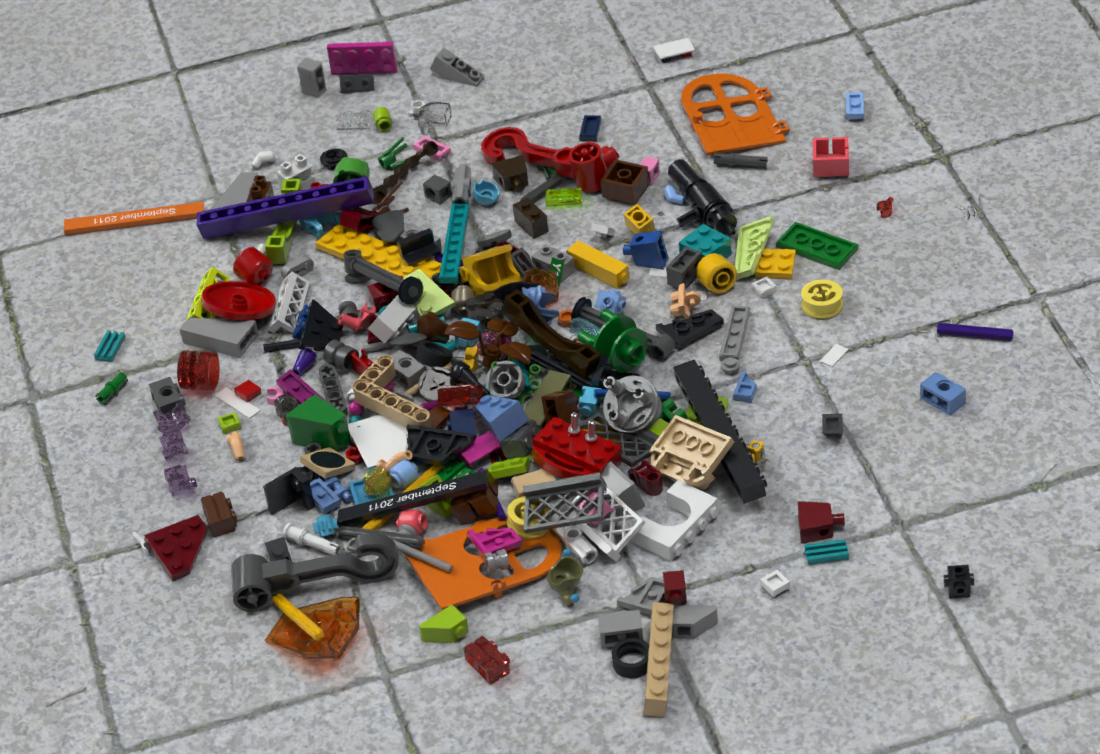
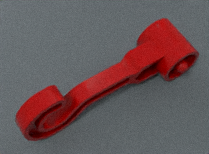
(582, 162)

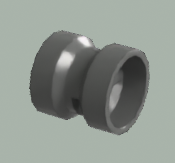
(348, 308)

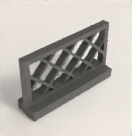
(642, 439)
(564, 490)

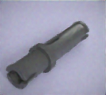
(741, 160)

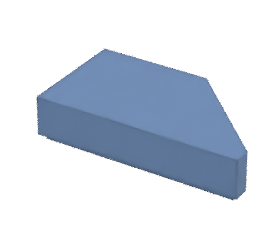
(745, 389)

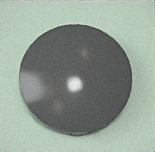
(407, 339)

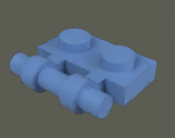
(327, 499)

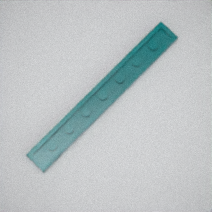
(454, 243)

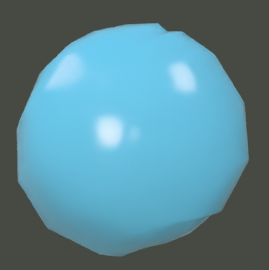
(486, 192)

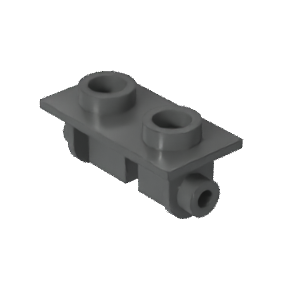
(356, 83)

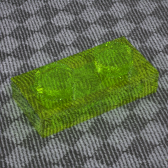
(565, 196)

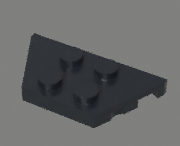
(319, 328)
(436, 445)

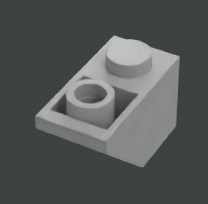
(693, 620)

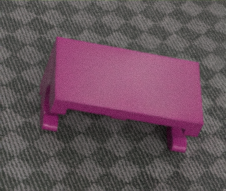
(480, 448)

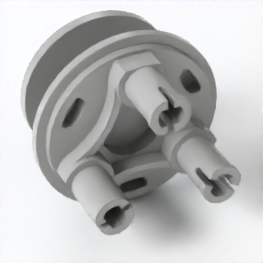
(631, 404)

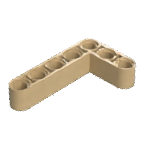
(371, 394)

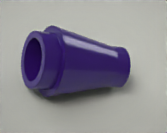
(304, 361)

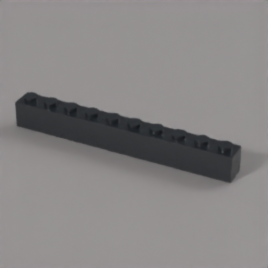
(711, 414)

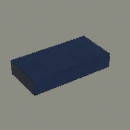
(590, 128)

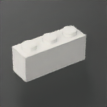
(392, 320)

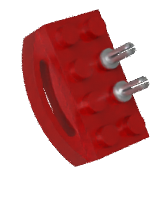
(571, 451)

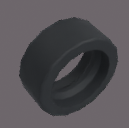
(433, 354)
(626, 646)

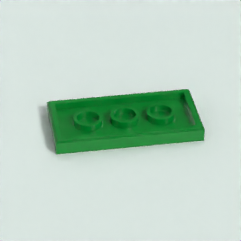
(817, 245)

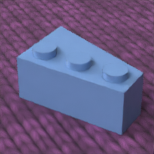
(501, 415)

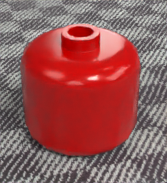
(252, 266)

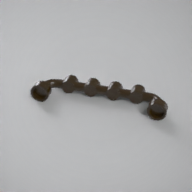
(429, 149)

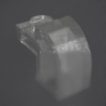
(433, 114)

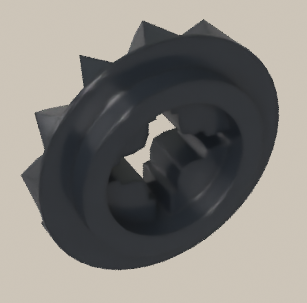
(328, 157)

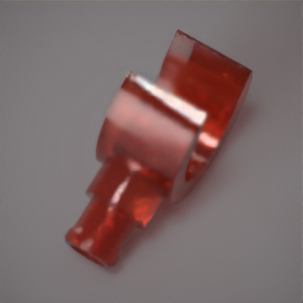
(886, 206)

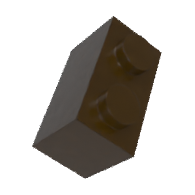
(530, 218)

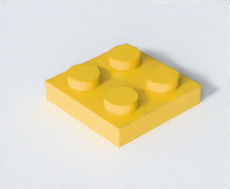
(776, 264)

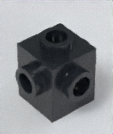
(958, 581)

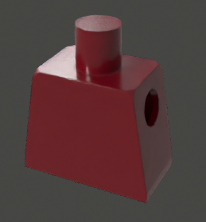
(817, 521)

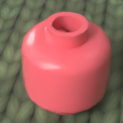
(414, 518)

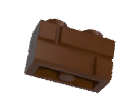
(218, 514)

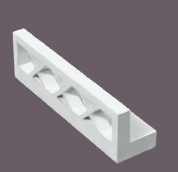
(286, 299)

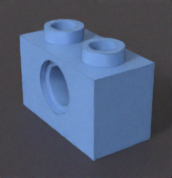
(942, 393)

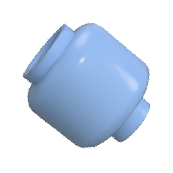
(403, 474)

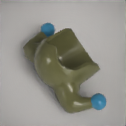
(565, 577)

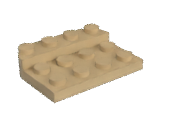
(689, 452)

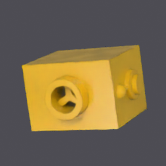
(638, 220)

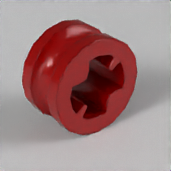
(354, 455)

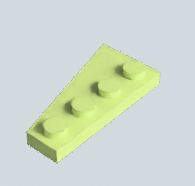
(751, 245)

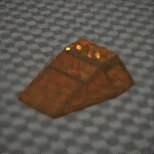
(335, 617)

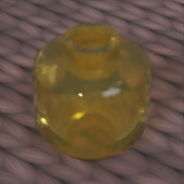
(377, 482)

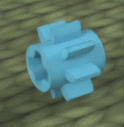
(325, 525)

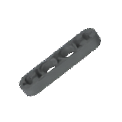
(332, 391)

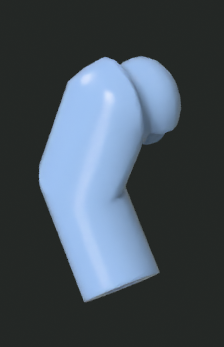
(671, 195)

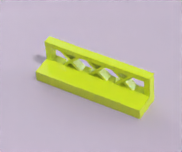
(207, 280)

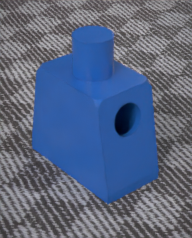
(647, 250)

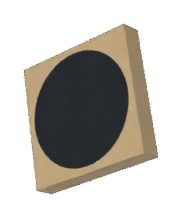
(327, 462)

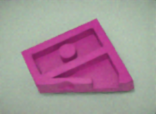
(495, 540)

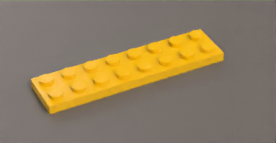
(373, 250)

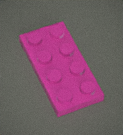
(362, 58)

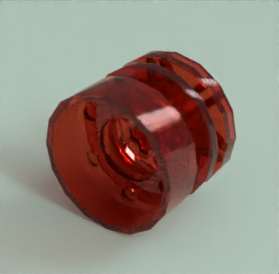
(198, 370)

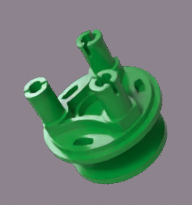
(618, 340)

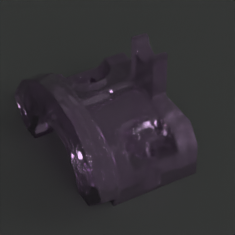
(172, 420)
(173, 444)
(179, 479)

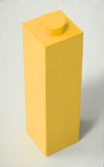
(599, 264)

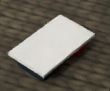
(667, 50)

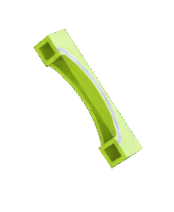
(280, 241)

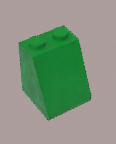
(319, 423)

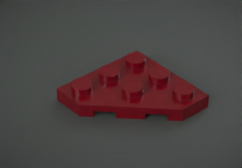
(178, 545)

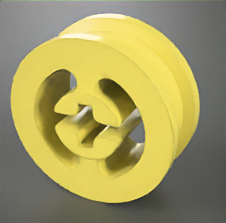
(822, 299)
(515, 510)

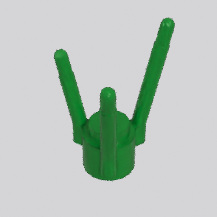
(388, 157)

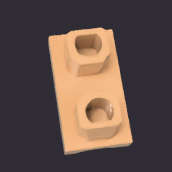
(683, 302)

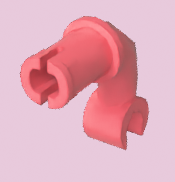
(354, 323)

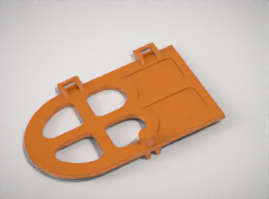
(733, 131)
(465, 580)

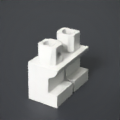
(299, 170)

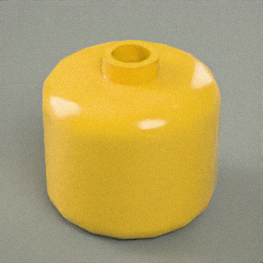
(716, 273)

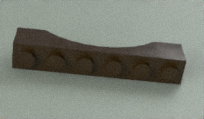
(576, 355)

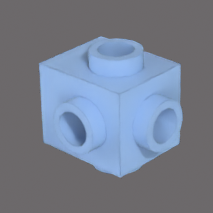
(611, 300)

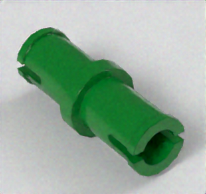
(111, 388)

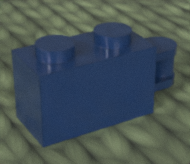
(462, 420)

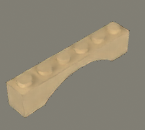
(658, 660)

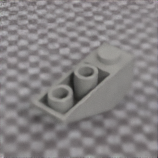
(455, 69)

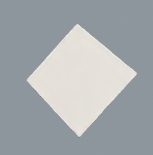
(378, 438)

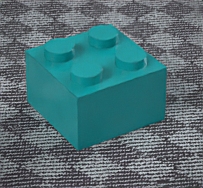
(707, 241)

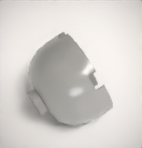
(506, 380)

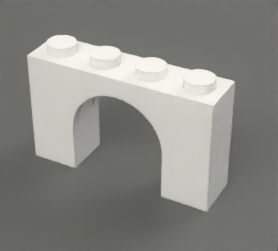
(671, 540)

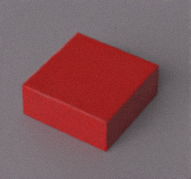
(247, 390)

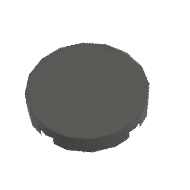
(496, 237)

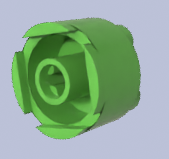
(350, 169)

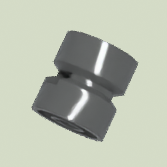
(338, 354)

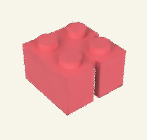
(830, 164)

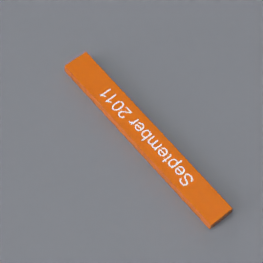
(132, 218)

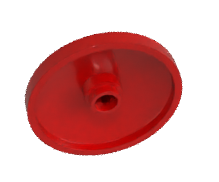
(238, 300)

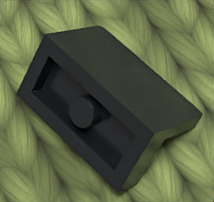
(418, 247)

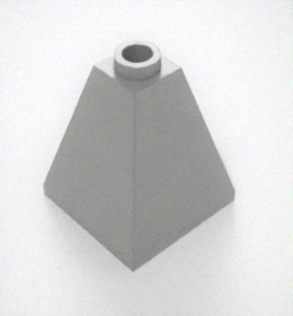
(623, 488)

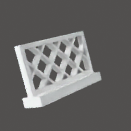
(600, 538)

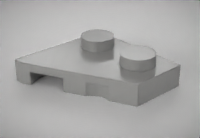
(643, 596)

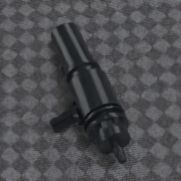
(703, 199)

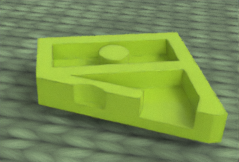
(510, 467)

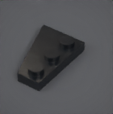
(690, 329)

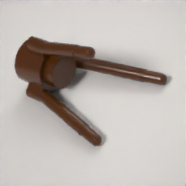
(382, 207)

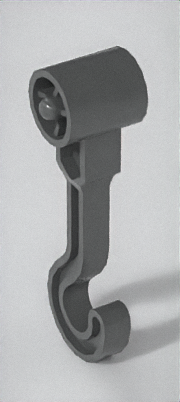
(258, 580)

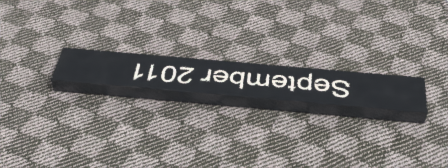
(413, 498)

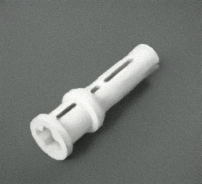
(303, 537)

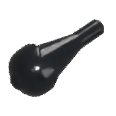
(462, 374)

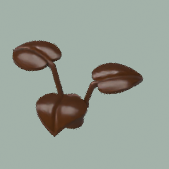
(515, 350)

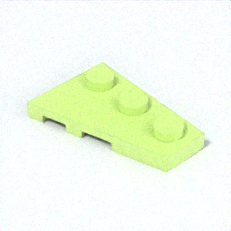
(433, 297)

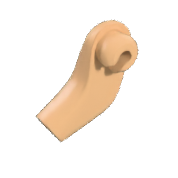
(236, 444)
(398, 457)

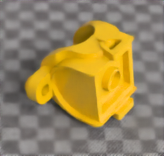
(489, 269)

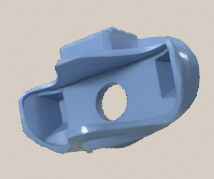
(540, 299)

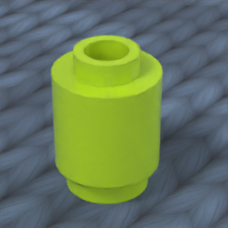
(382, 119)

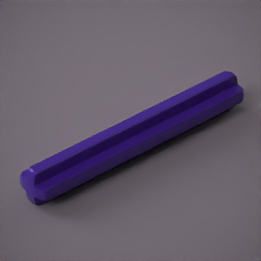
(975, 331)

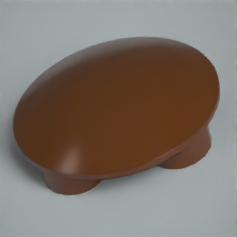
(433, 328)

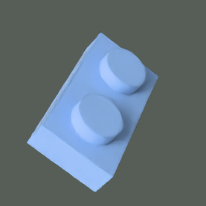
(855, 105)

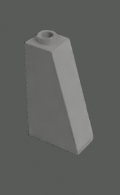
(237, 191)
(220, 335)

